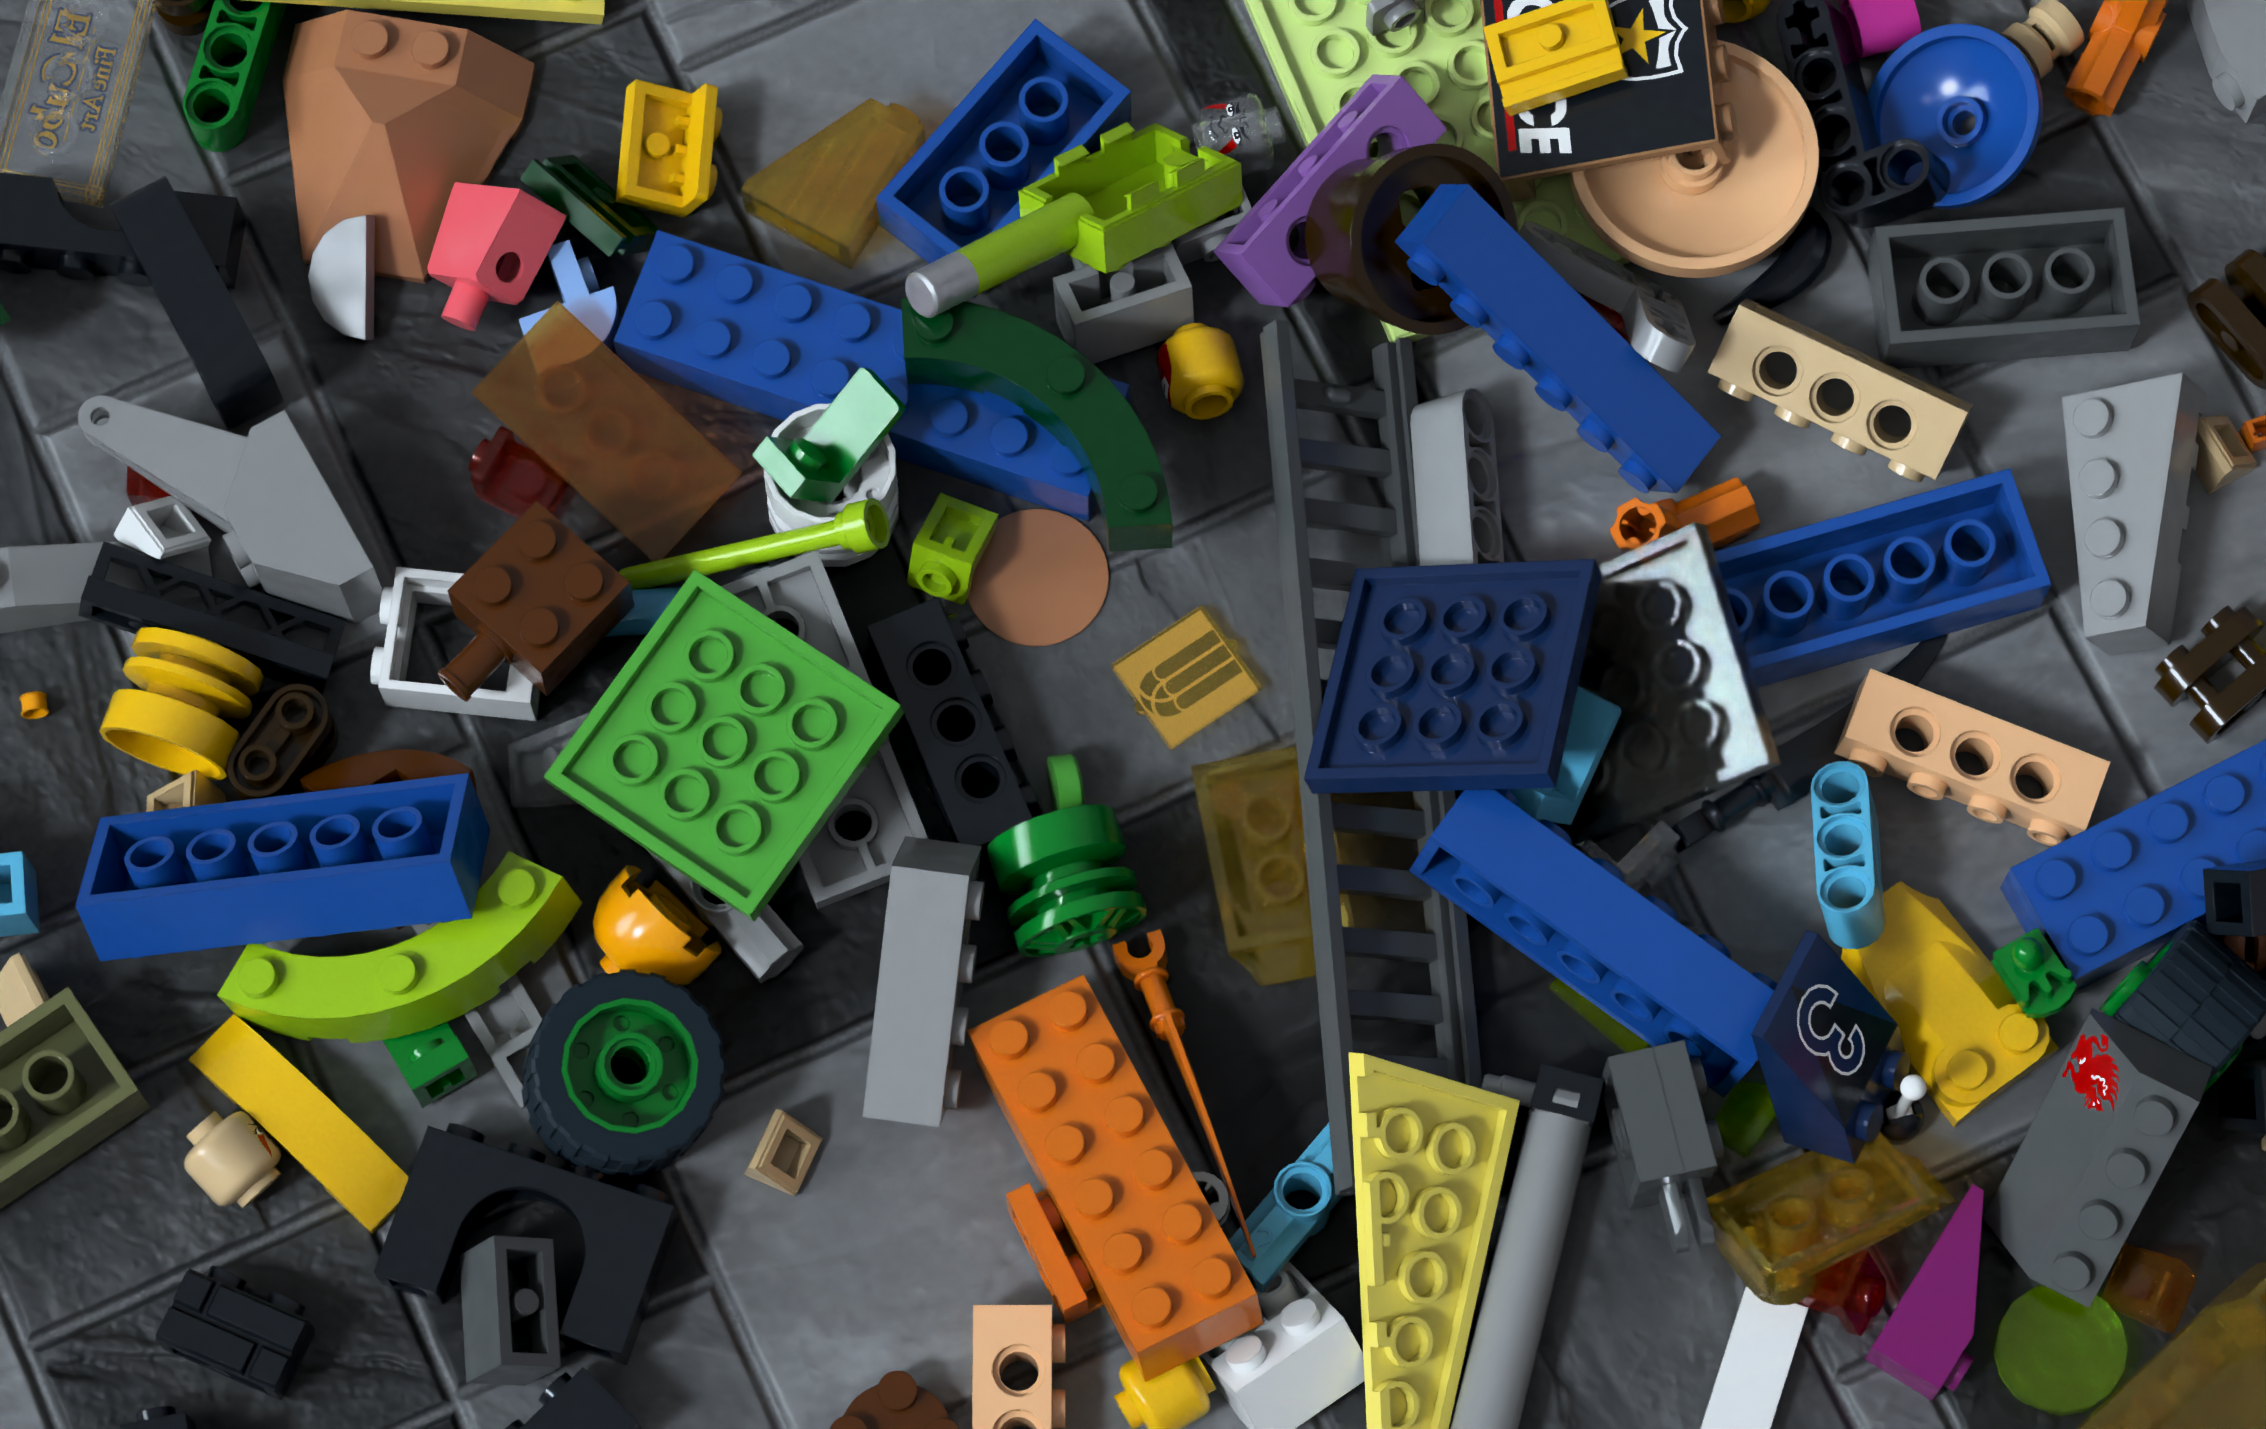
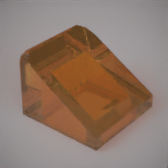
(2149, 1287)

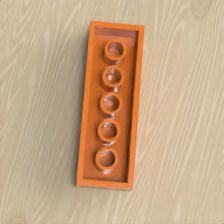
(1115, 1178)

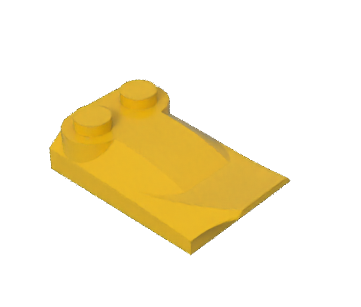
(1949, 1005)

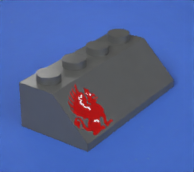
(2094, 1155)

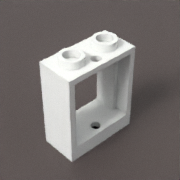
(391, 662)

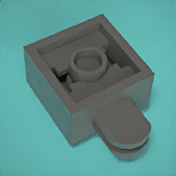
(1663, 1137)

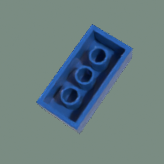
(998, 141)

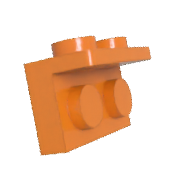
(1053, 1253)

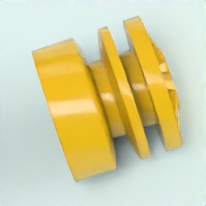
(185, 696)

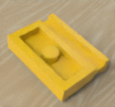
(1554, 53)

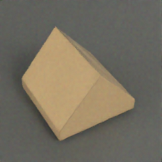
(2221, 453)
(783, 1153)

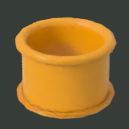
(34, 705)

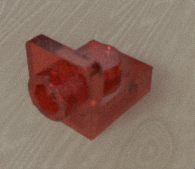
(513, 475)
(1849, 1290)

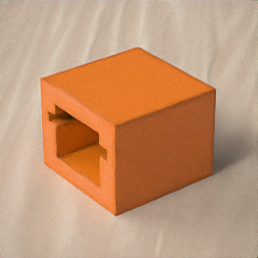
(2254, 433)

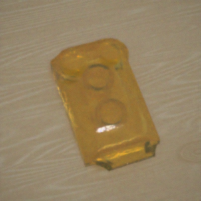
(1259, 862)
(1817, 1213)

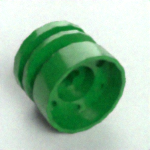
(1066, 880)

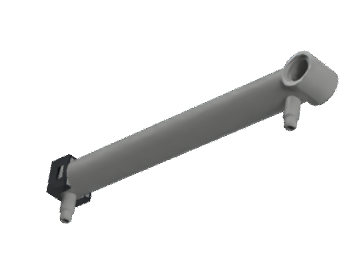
(1527, 1244)

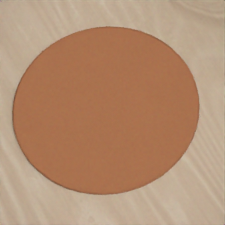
(1039, 578)

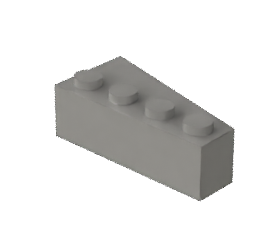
(2129, 497)
(922, 980)

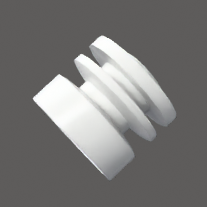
(873, 480)

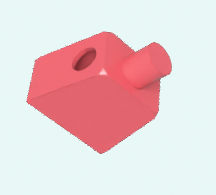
(490, 248)

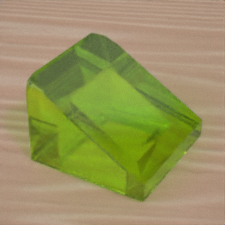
(1745, 1117)

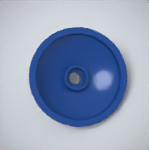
(1943, 80)

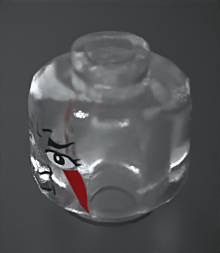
(1241, 130)

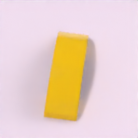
(302, 1121)

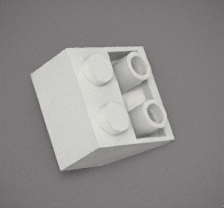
(1289, 1363)

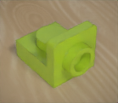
(950, 548)

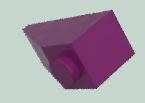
(1937, 1313)

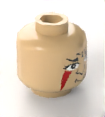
(232, 1158)

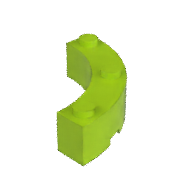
(414, 981)

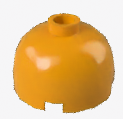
(650, 931)

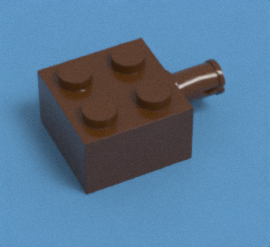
(535, 604)

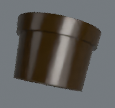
(1359, 218)

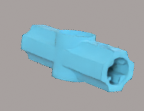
(1281, 1229)

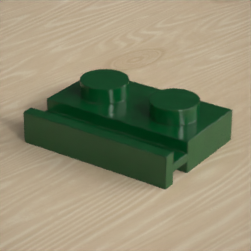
(590, 205)

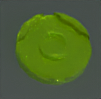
(2060, 1351)

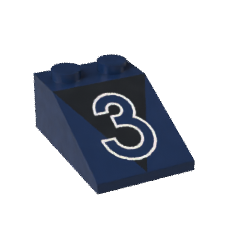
(1828, 1054)

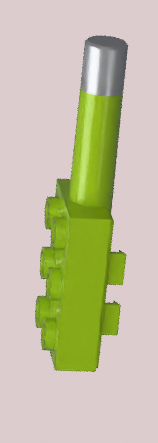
(1093, 208)

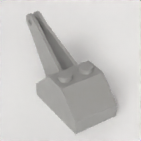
(258, 491)

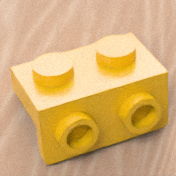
(668, 147)

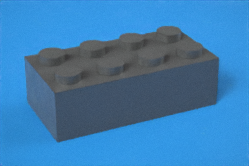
(2003, 288)

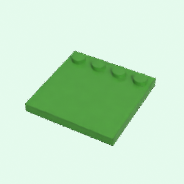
(724, 744)

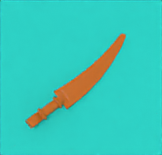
(1169, 1025)

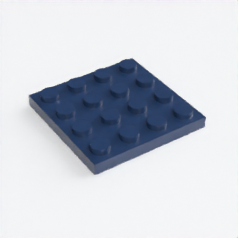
(1454, 677)

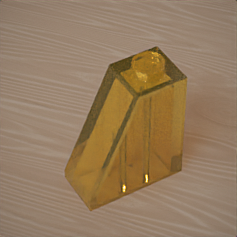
(830, 182)

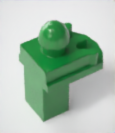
(2034, 975)

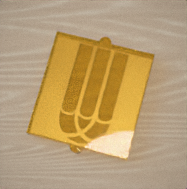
(1186, 677)

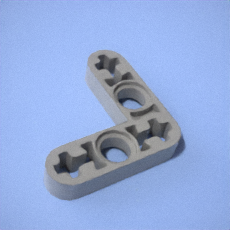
(1650, 311)

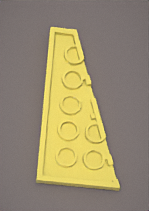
(1425, 1213)

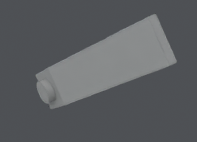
(2234, 51)
(47, 581)

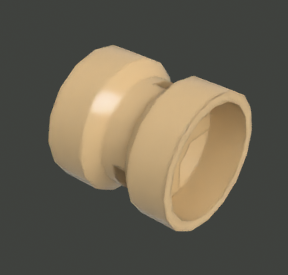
(2046, 35)

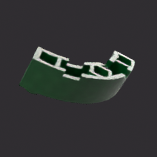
(1060, 391)

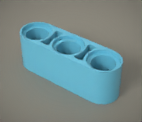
(1848, 826)

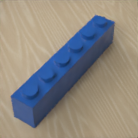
(1556, 339)

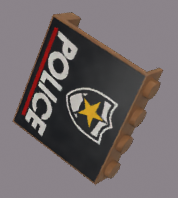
(1660, 110)

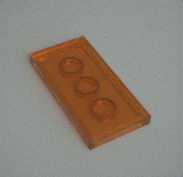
(606, 432)

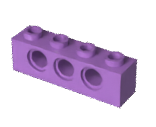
(1259, 244)

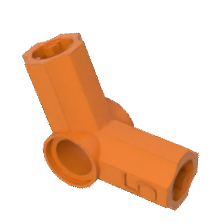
(2117, 42)
(1724, 509)

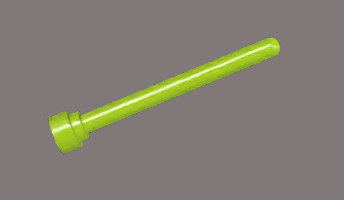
(858, 527)

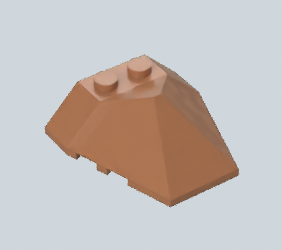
(390, 121)

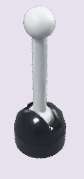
(1904, 1111)

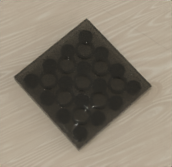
(1684, 686)

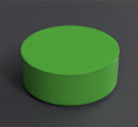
(1064, 781)

